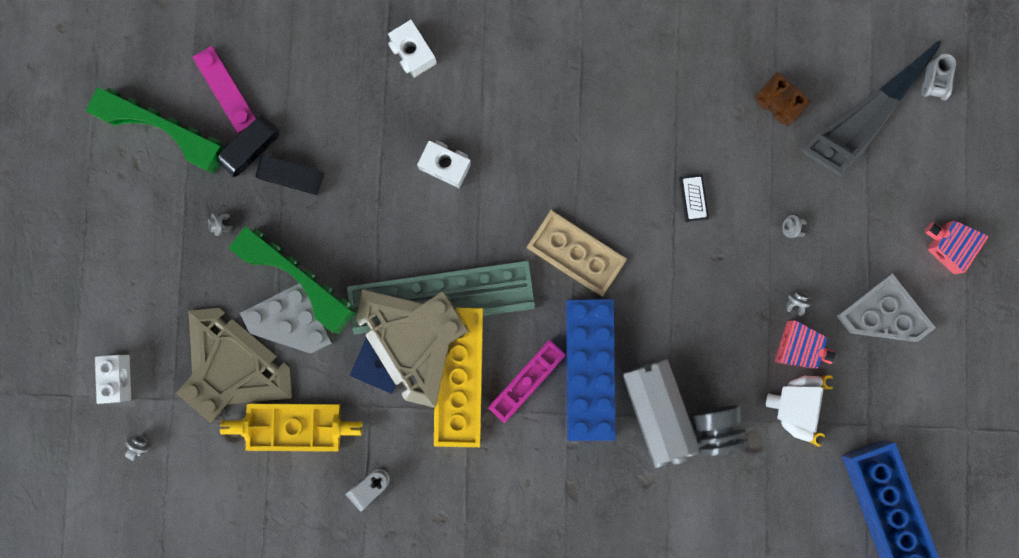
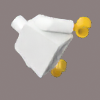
(801, 406)

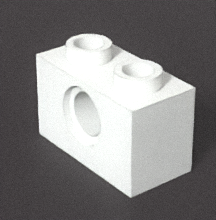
(407, 36)
(454, 173)
(113, 379)

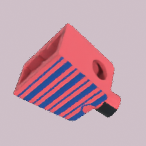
(955, 244)
(803, 347)

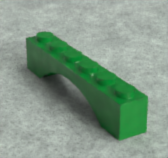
(117, 111)
(327, 308)

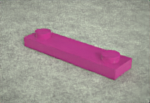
(224, 89)
(526, 381)

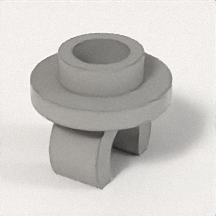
(215, 224)
(792, 226)
(798, 299)
(137, 445)

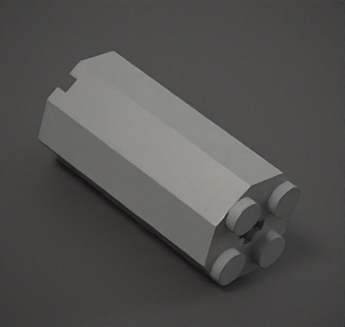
(661, 413)

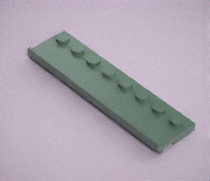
(493, 288)

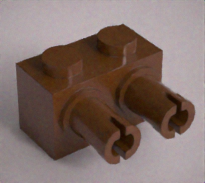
(782, 99)

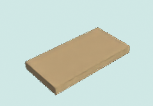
(576, 253)

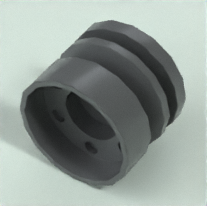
(720, 430)

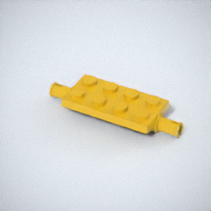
(292, 427)

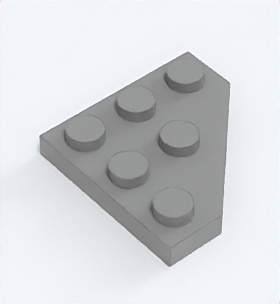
(886, 313)
(288, 321)

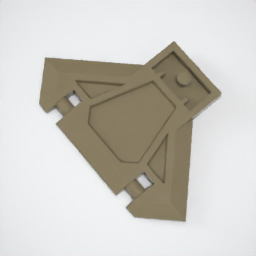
(412, 339)
(229, 366)

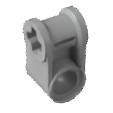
(938, 81)
(366, 490)

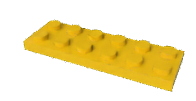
(459, 398)

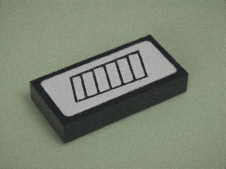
(694, 198)

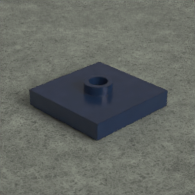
(371, 369)

